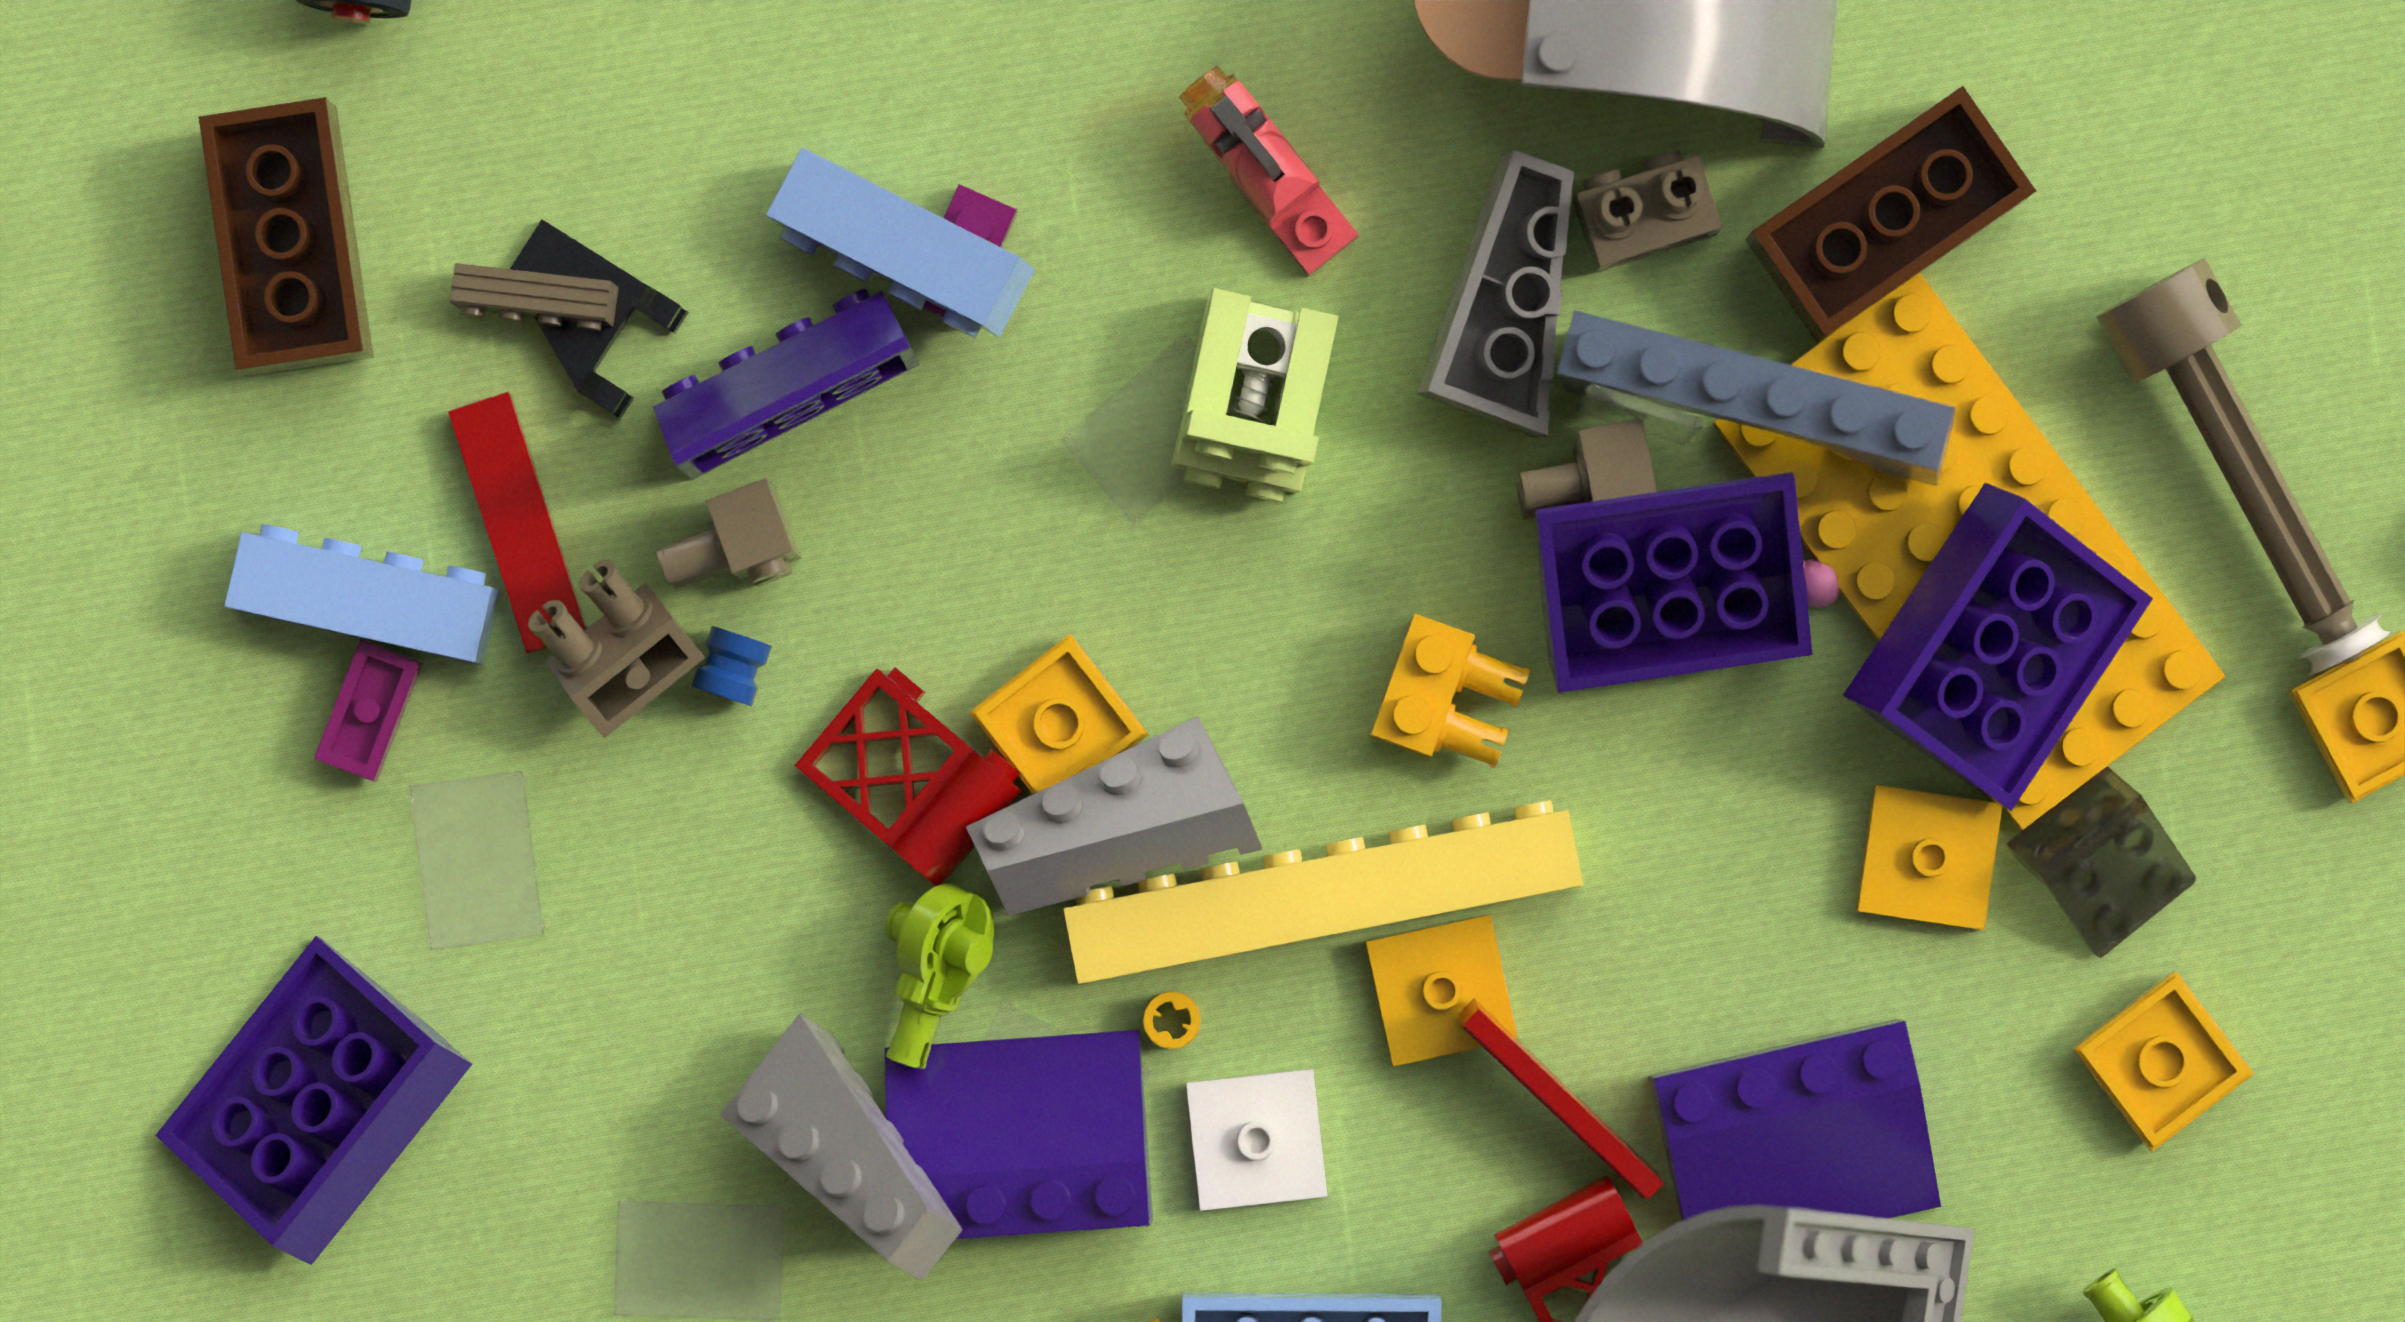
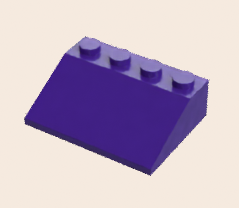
(783, 385)
(1673, 582)
(1998, 645)
(313, 1101)
(1802, 1127)
(1029, 1131)

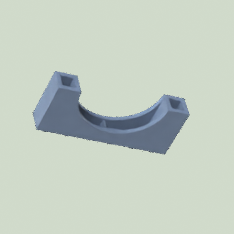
(1855, 419)

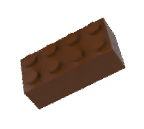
(1890, 214)
(286, 237)

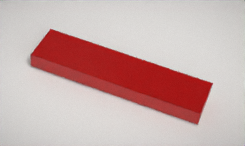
(514, 512)
(1560, 1099)

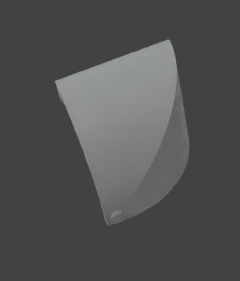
(1711, 53)
(1789, 1269)

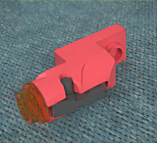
(1267, 169)

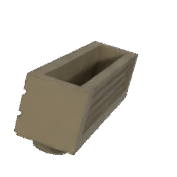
(533, 294)

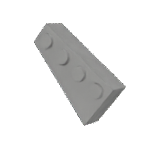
(1504, 308)
(1115, 822)
(832, 1139)

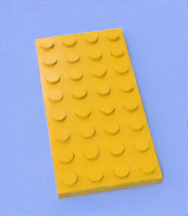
(1888, 528)

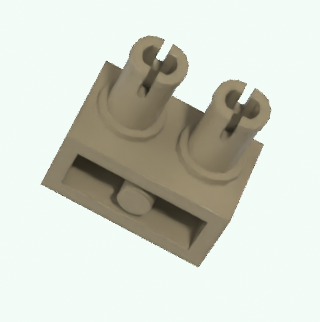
(1646, 211)
(1607, 465)
(745, 538)
(622, 656)

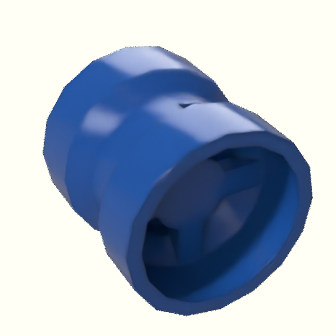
(731, 666)

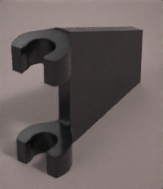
(583, 350)

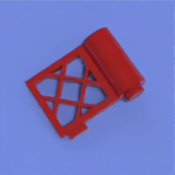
(933, 826)
(1566, 1243)

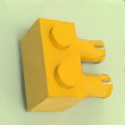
(1419, 694)

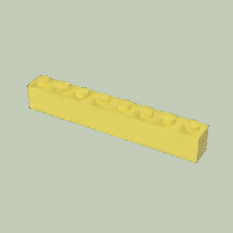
(1322, 895)

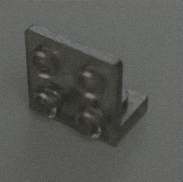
(2104, 860)

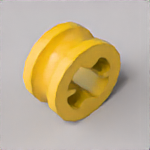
(1179, 1002)

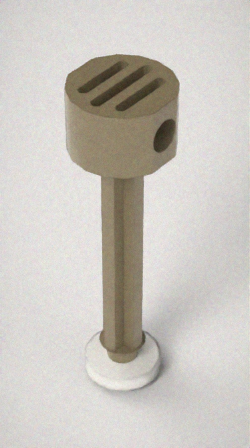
(2174, 330)

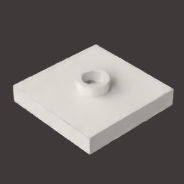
(1256, 1139)

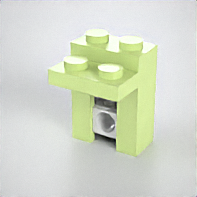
(1261, 455)

